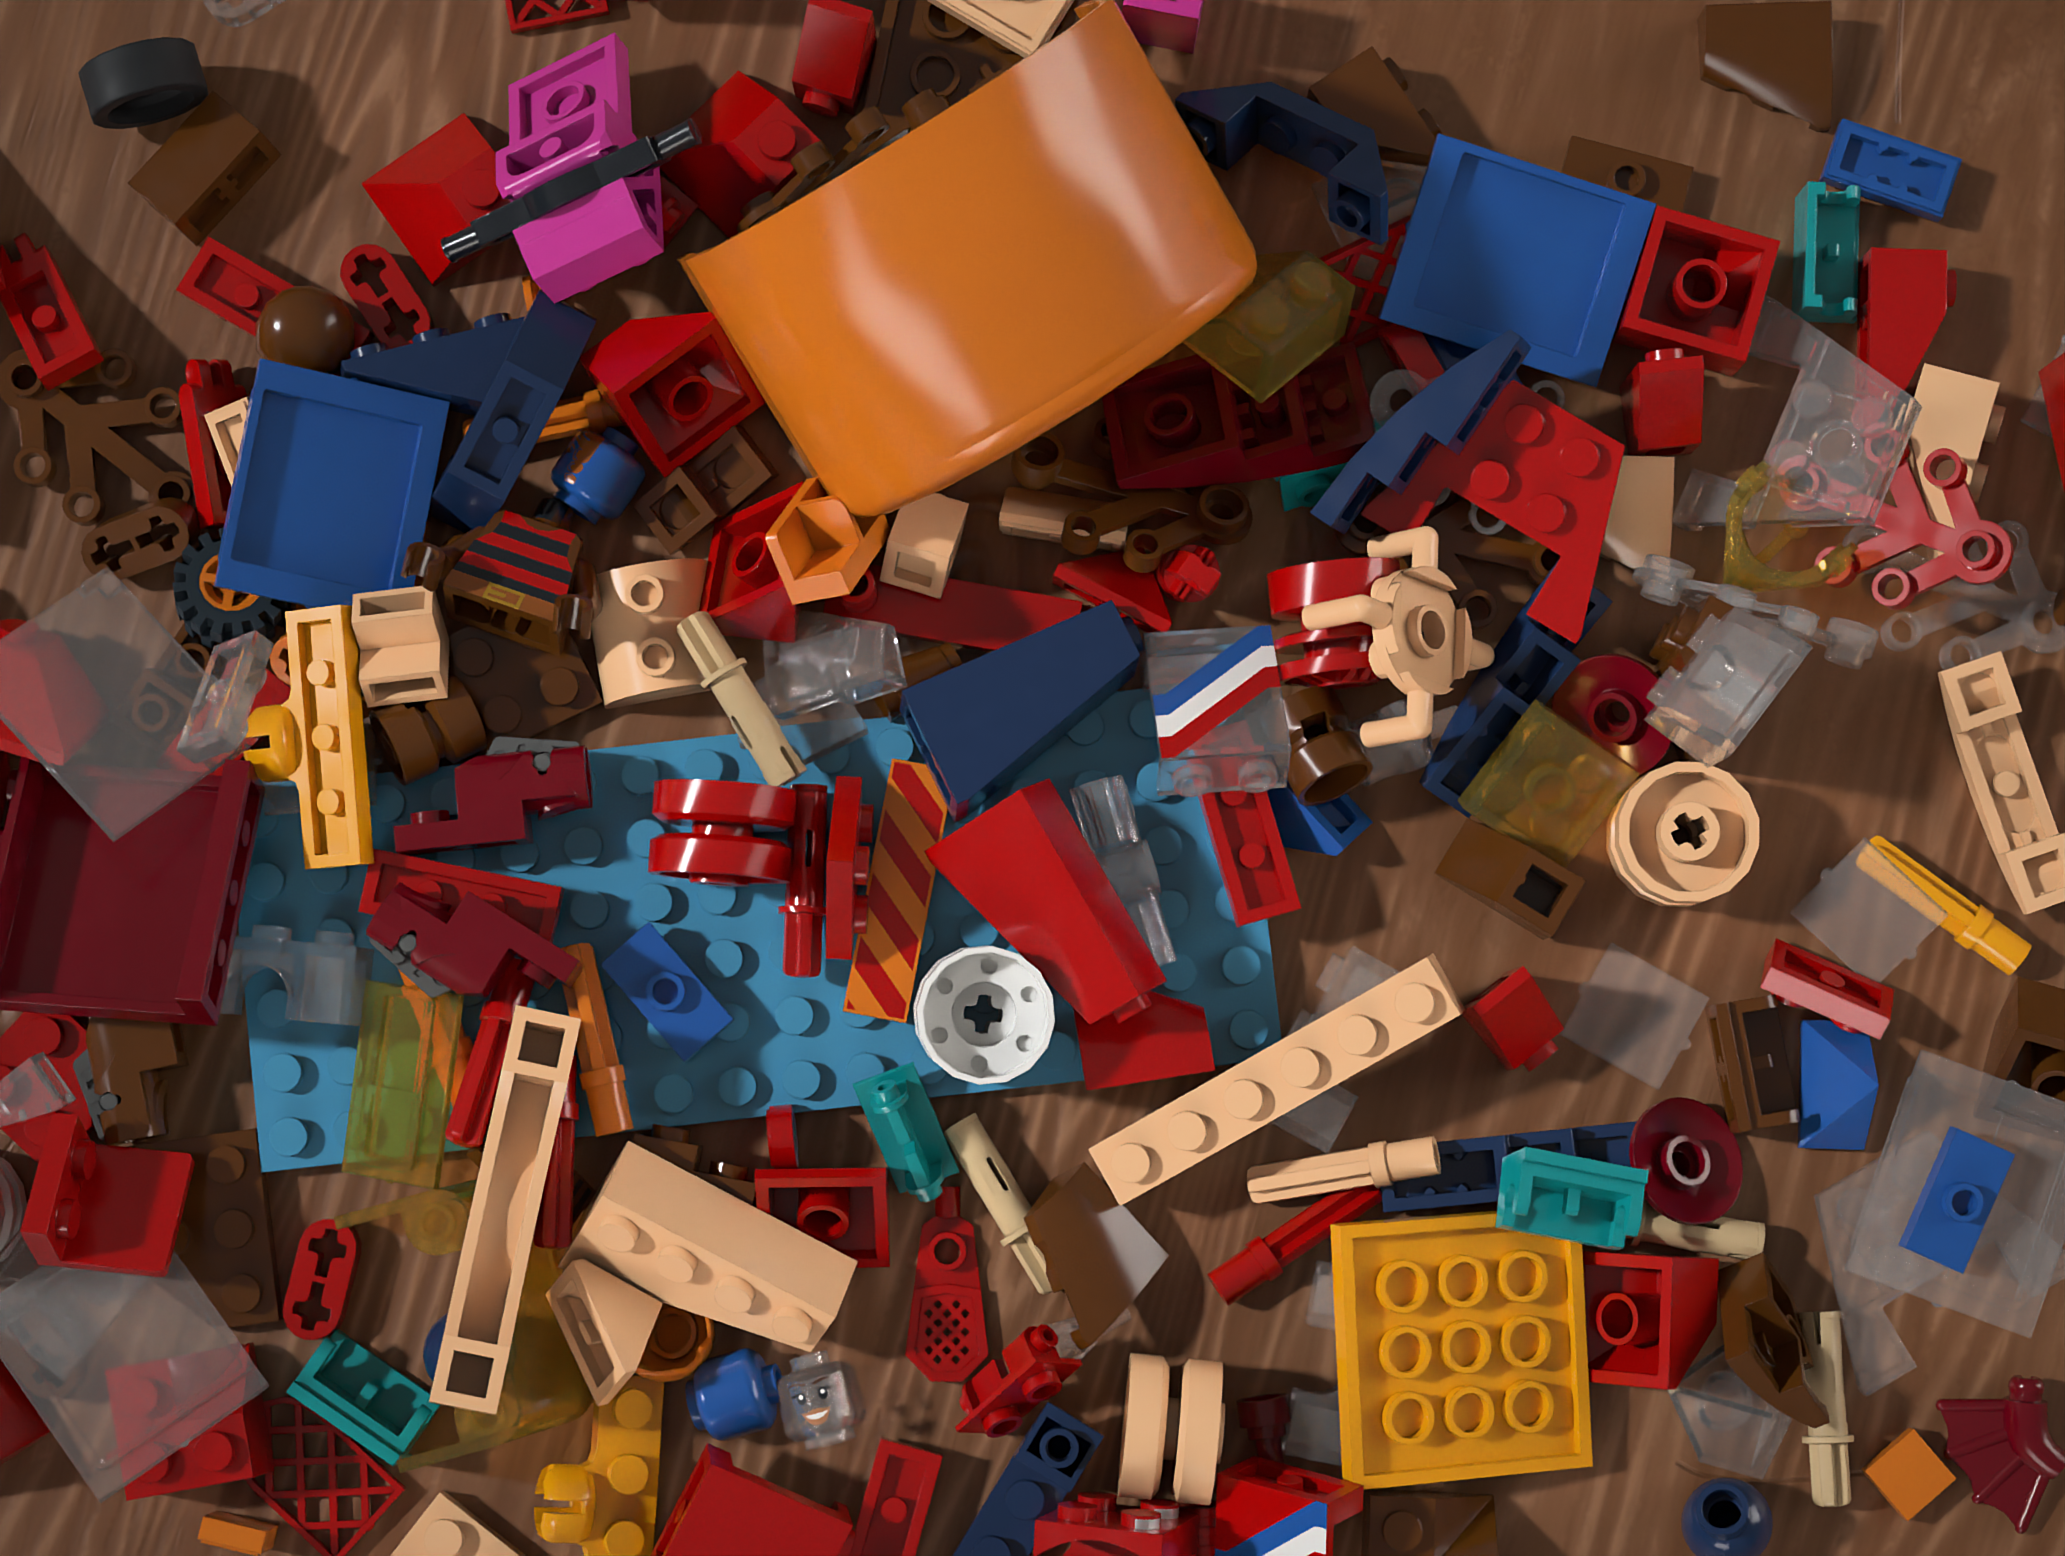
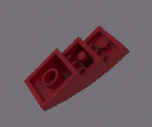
(1199, 428)

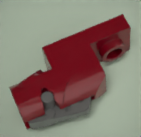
(500, 794)
(462, 948)

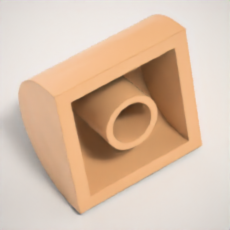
(637, 631)

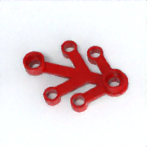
(1911, 527)

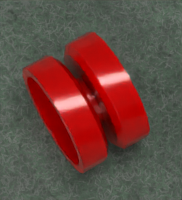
(723, 825)

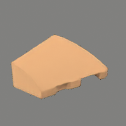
(1641, 511)

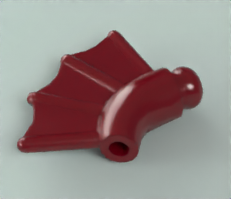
(2005, 1448)

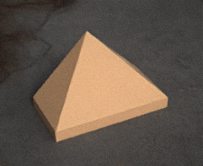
(603, 1324)

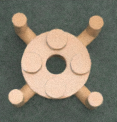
(1398, 612)

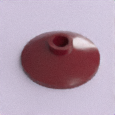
(1587, 703)
(1705, 1156)

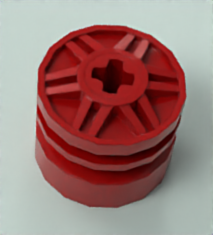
(1332, 655)

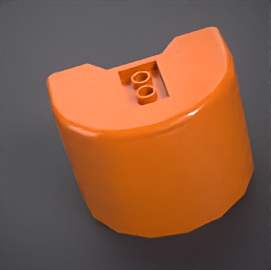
(981, 272)

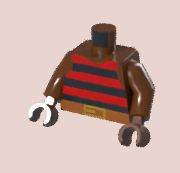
(515, 577)

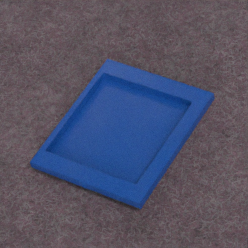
(1517, 252)
(328, 487)

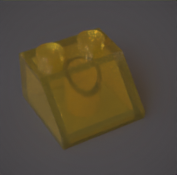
(1277, 322)

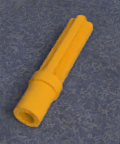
(1970, 924)

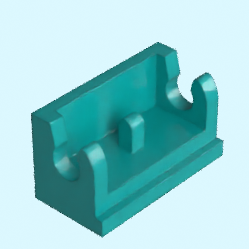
(1826, 254)
(1570, 1198)
(364, 1397)

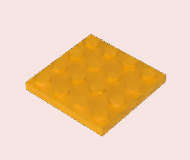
(1458, 1351)

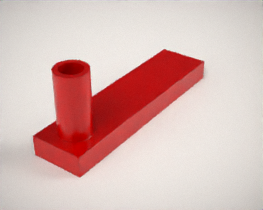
(965, 616)

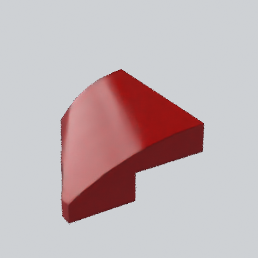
(1150, 1046)

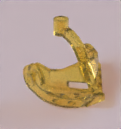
(1751, 572)

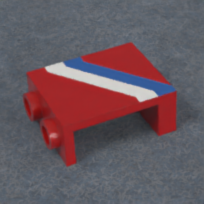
(1280, 1509)

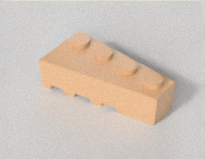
(709, 1252)

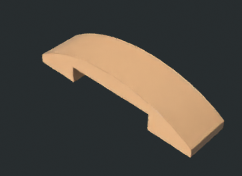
(2004, 780)

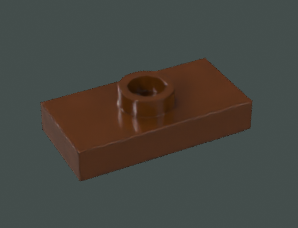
(1628, 172)

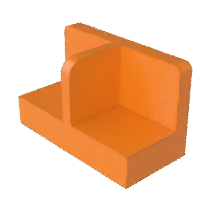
(822, 544)

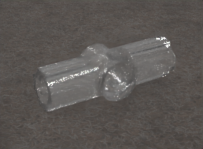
(1113, 836)

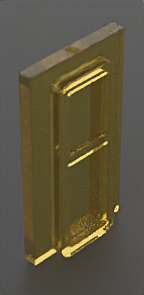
(402, 1084)

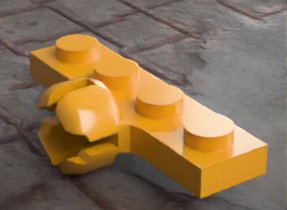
(321, 738)
(617, 1486)

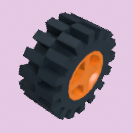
(210, 613)

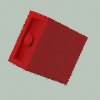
(745, 1515)

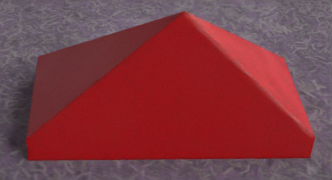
(1109, 578)

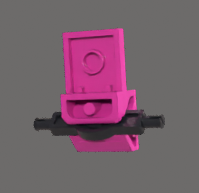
(577, 175)

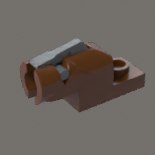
(123, 1078)

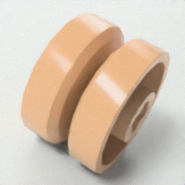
(1719, 825)
(1170, 1428)

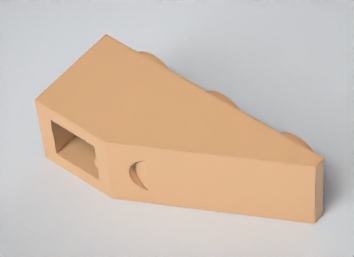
(1957, 416)

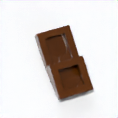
(705, 489)

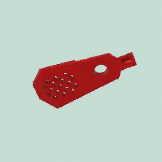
(947, 1284)

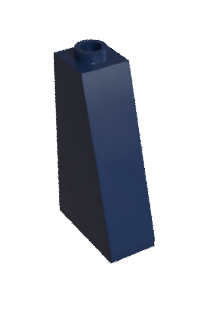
(1014, 703)

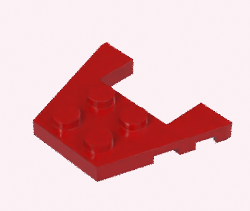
(1536, 474)

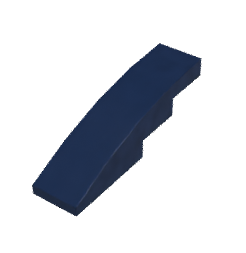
(1442, 413)
(1526, 667)
(1474, 1165)

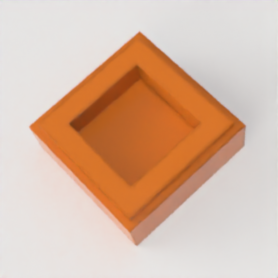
(1908, 1474)
(237, 1533)

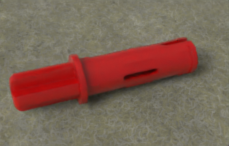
(806, 891)

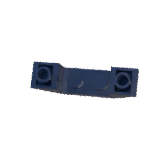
(1236, 118)
(512, 414)
(1031, 1485)

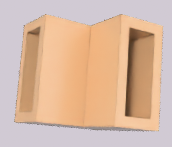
(401, 646)

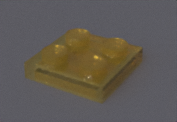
(1548, 785)

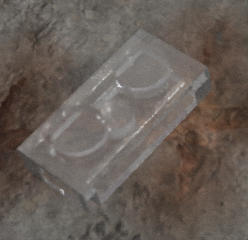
(225, 697)

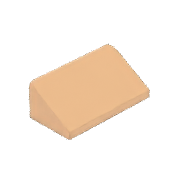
(1043, 515)

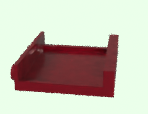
(127, 922)

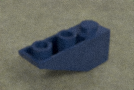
(440, 364)

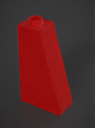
(1051, 902)

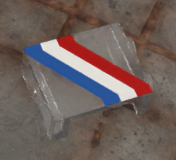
(1216, 710)

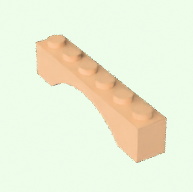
(1277, 1079)
(504, 1211)

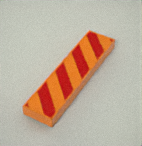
(898, 894)

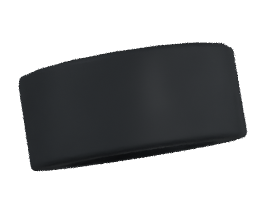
(143, 83)

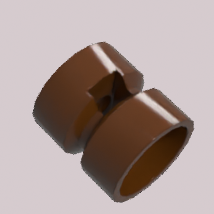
(423, 732)
(1323, 755)

